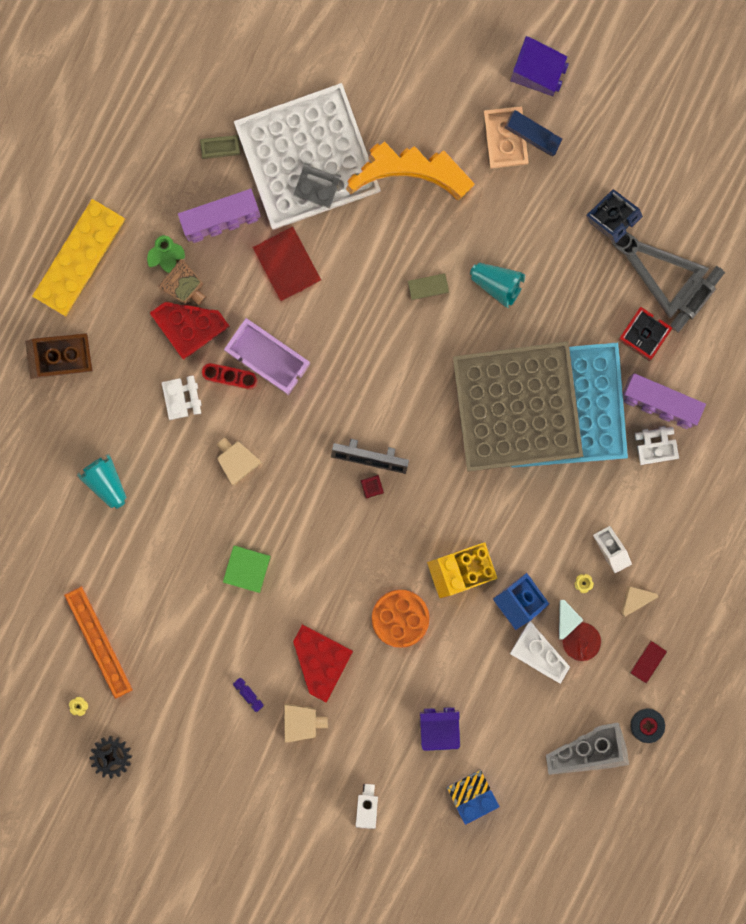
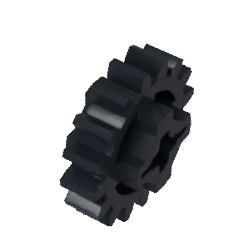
(102, 753)

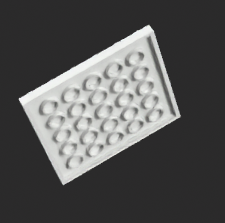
(302, 131)

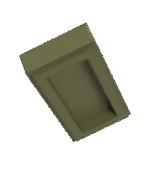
(220, 147)
(428, 286)

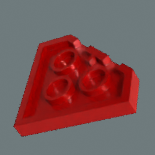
(188, 326)
(320, 661)

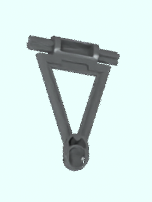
(693, 293)

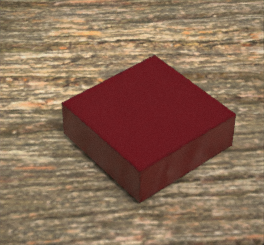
(372, 486)

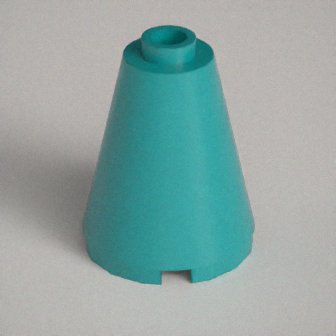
(498, 282)
(104, 481)

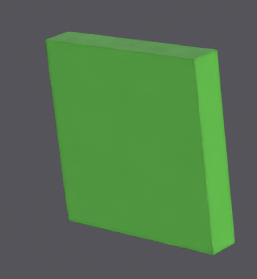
(246, 569)

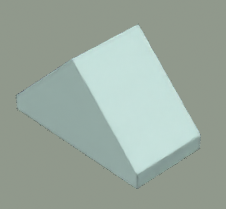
(567, 619)

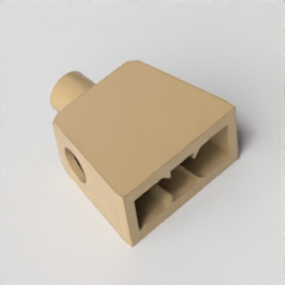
(236, 460)
(302, 722)

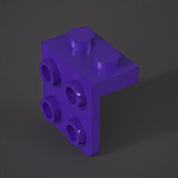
(440, 729)

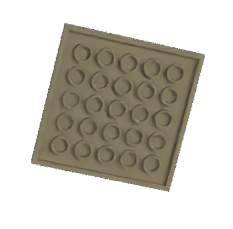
(518, 406)

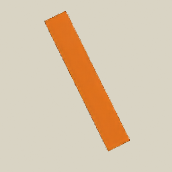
(98, 642)

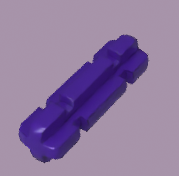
(248, 694)

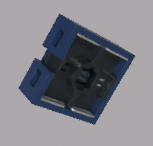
(614, 215)

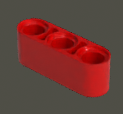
(221, 371)

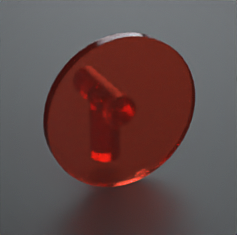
(582, 642)

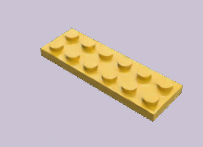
(78, 257)

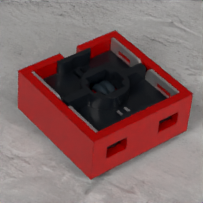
(645, 334)

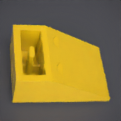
(462, 570)

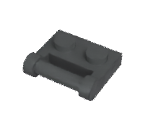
(315, 191)

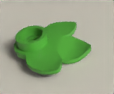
(165, 257)

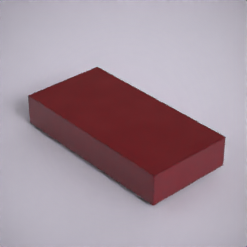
(648, 662)

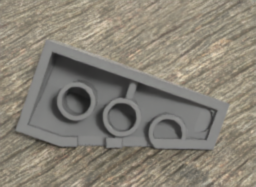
(594, 751)

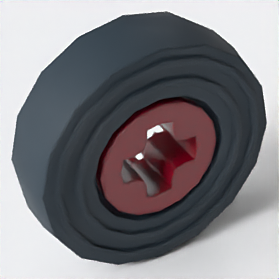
(640, 718)

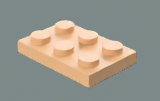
(504, 147)

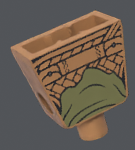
(183, 284)

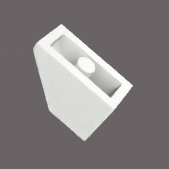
(612, 549)

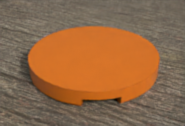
(400, 618)

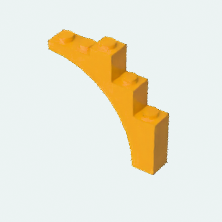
(386, 163)

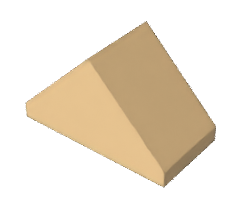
(636, 599)

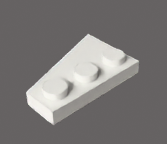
(539, 654)

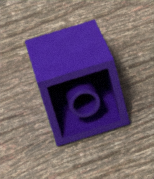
(539, 67)

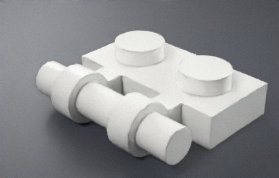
(175, 398)
(659, 451)

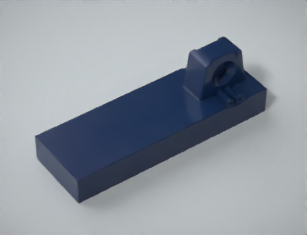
(533, 133)

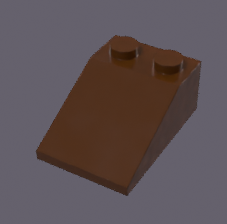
(58, 355)

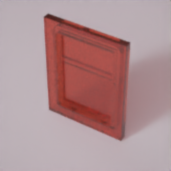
(287, 263)

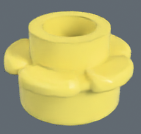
(583, 578)
(73, 706)

